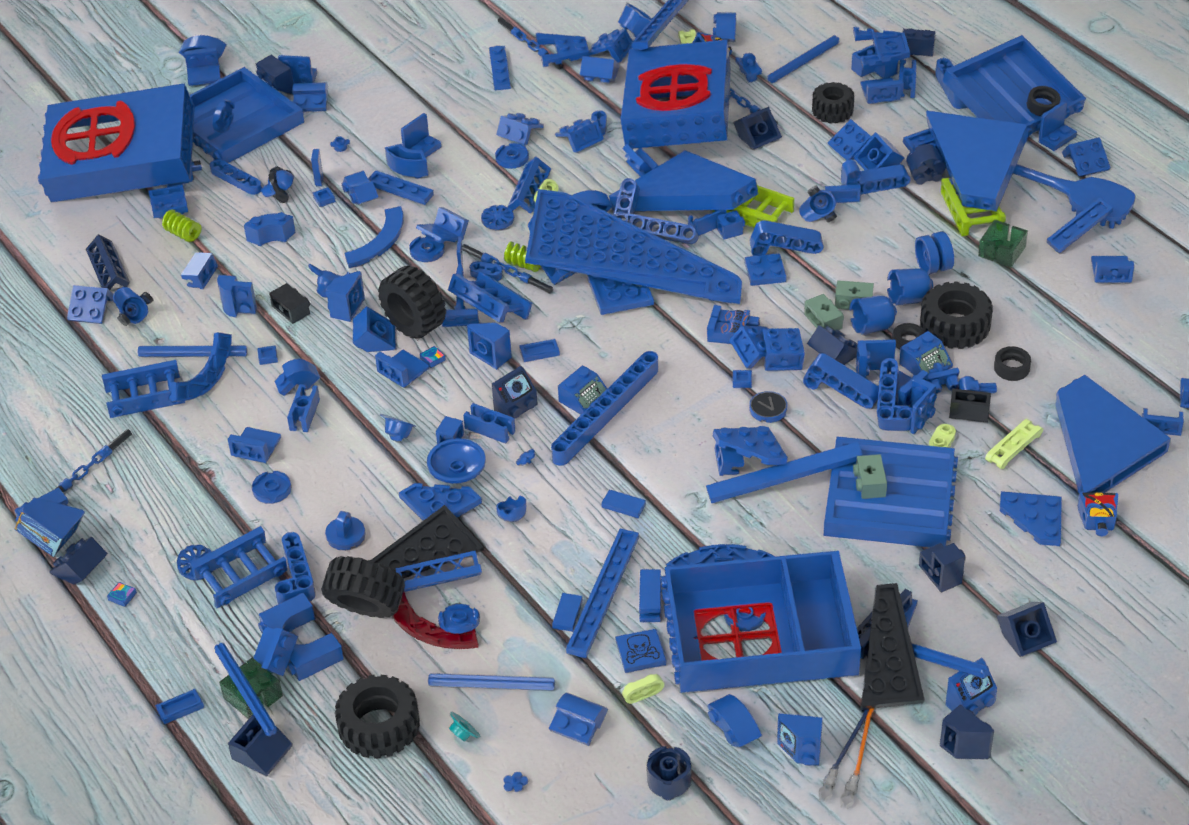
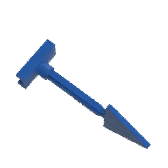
(460, 315)

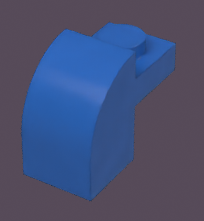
(296, 372)

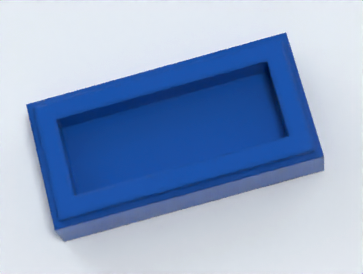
(317, 167)
(845, 193)
(539, 350)
(623, 503)
(567, 612)
(179, 706)

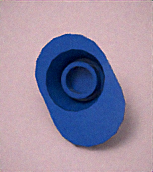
(397, 428)

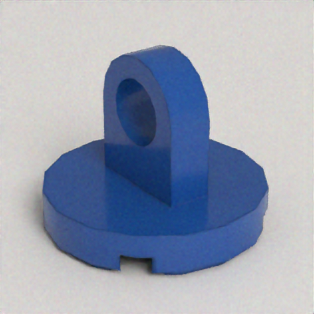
(345, 532)

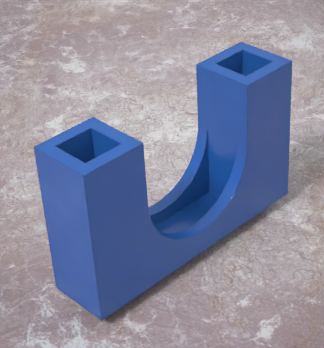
(309, 657)

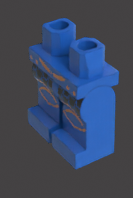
(725, 323)

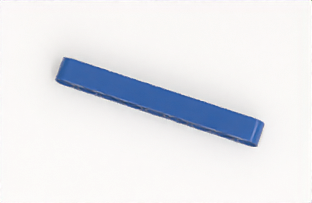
(604, 408)

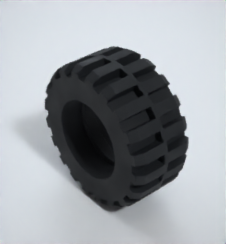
(957, 299)
(412, 302)
(363, 586)
(381, 737)

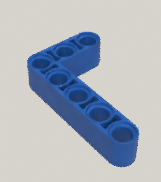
(648, 222)

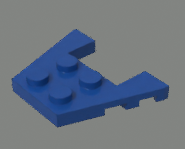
(565, 45)
(889, 47)

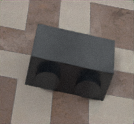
(290, 303)
(970, 405)

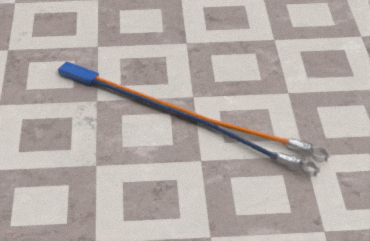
(852, 785)

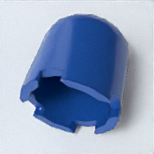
(908, 285)
(872, 314)

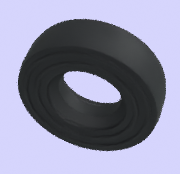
(904, 329)

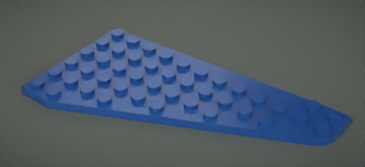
(596, 243)

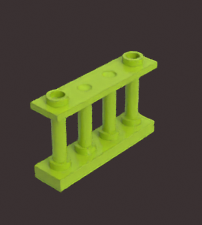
(767, 197)
(960, 212)

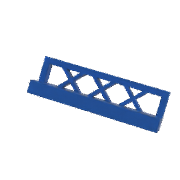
(527, 181)
(441, 577)

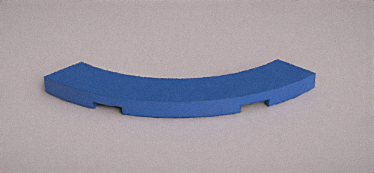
(381, 243)
(208, 375)
(717, 553)

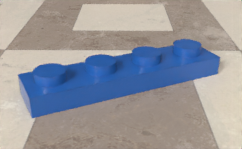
(499, 68)
(401, 187)
(1079, 225)

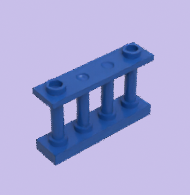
(489, 296)
(136, 377)
(237, 549)

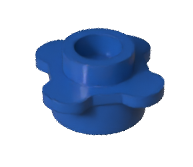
(340, 144)

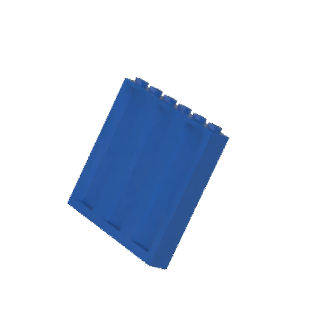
(1000, 80)
(258, 115)
(915, 498)

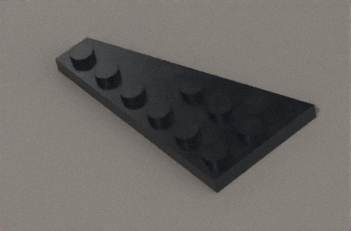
(432, 539)
(890, 666)

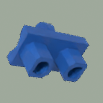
(749, 66)
(942, 375)

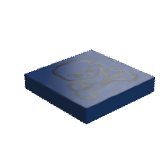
(640, 650)

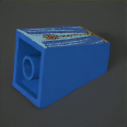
(48, 523)

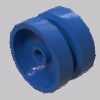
(934, 252)

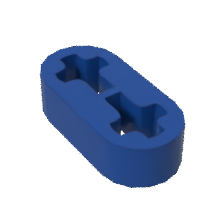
(603, 120)
(491, 270)

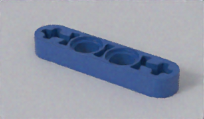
(221, 168)

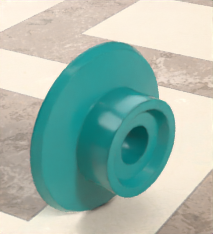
(462, 728)

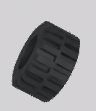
(833, 102)

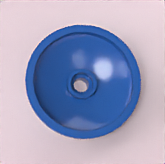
(456, 461)

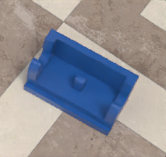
(705, 223)
(200, 270)
(1166, 424)
(728, 459)

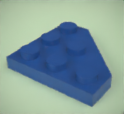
(618, 295)
(752, 442)
(427, 500)
(1035, 514)

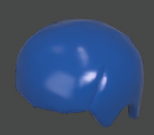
(511, 509)

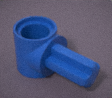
(970, 383)

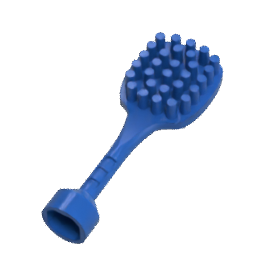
(1086, 191)

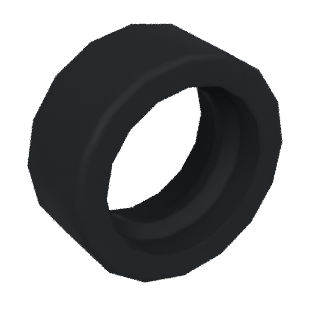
(1042, 92)
(1012, 373)

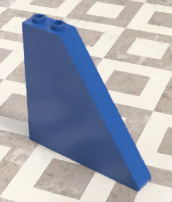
(978, 155)
(691, 184)
(1104, 436)

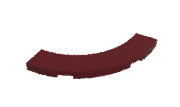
(430, 633)

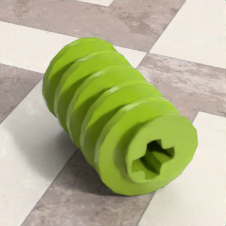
(181, 226)
(516, 256)

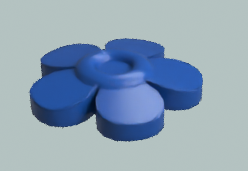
(526, 457)
(515, 782)

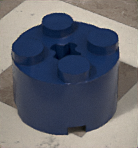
(926, 164)
(668, 772)

